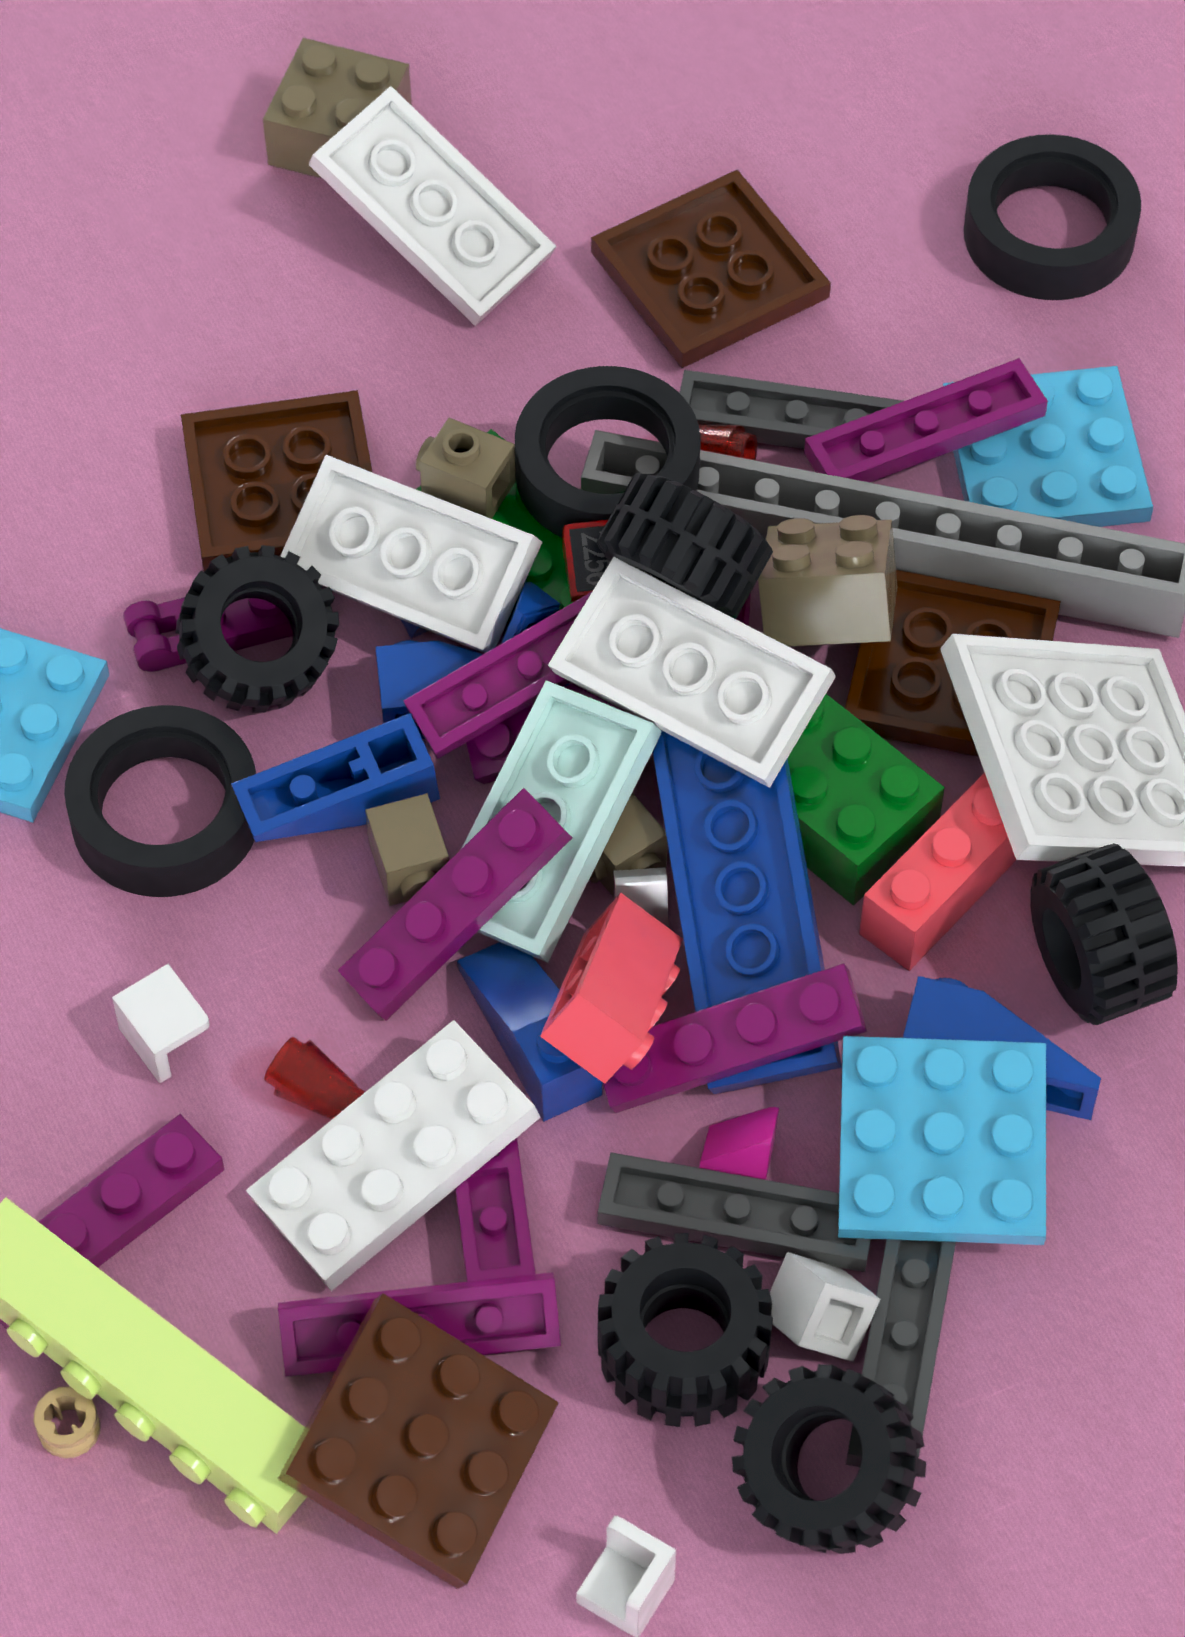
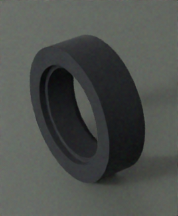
(1056, 163)
(592, 396)
(141, 737)

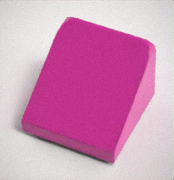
(742, 1144)

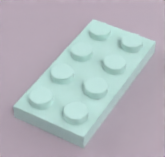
(582, 769)

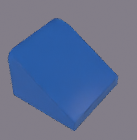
(531, 607)

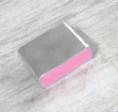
(646, 889)

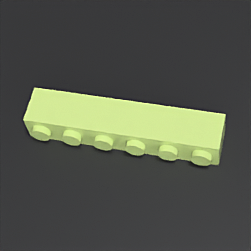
(145, 1371)

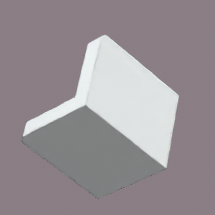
(158, 1018)
(821, 1306)
(628, 1577)

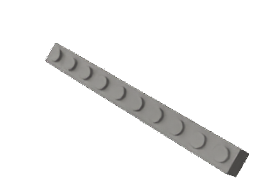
(1088, 568)

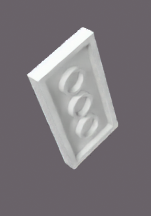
(432, 205)
(412, 554)
(692, 671)
(393, 1154)

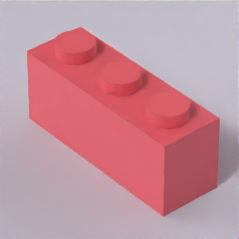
(938, 878)
(614, 990)

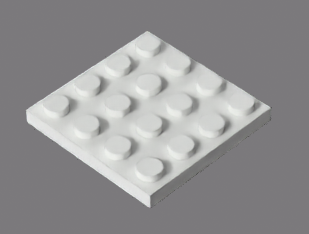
(1076, 744)

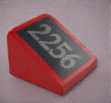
(583, 557)

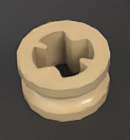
(82, 1438)

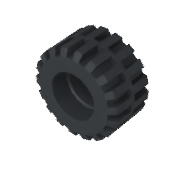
(686, 542)
(280, 583)
(1104, 934)
(694, 1279)
(774, 1447)

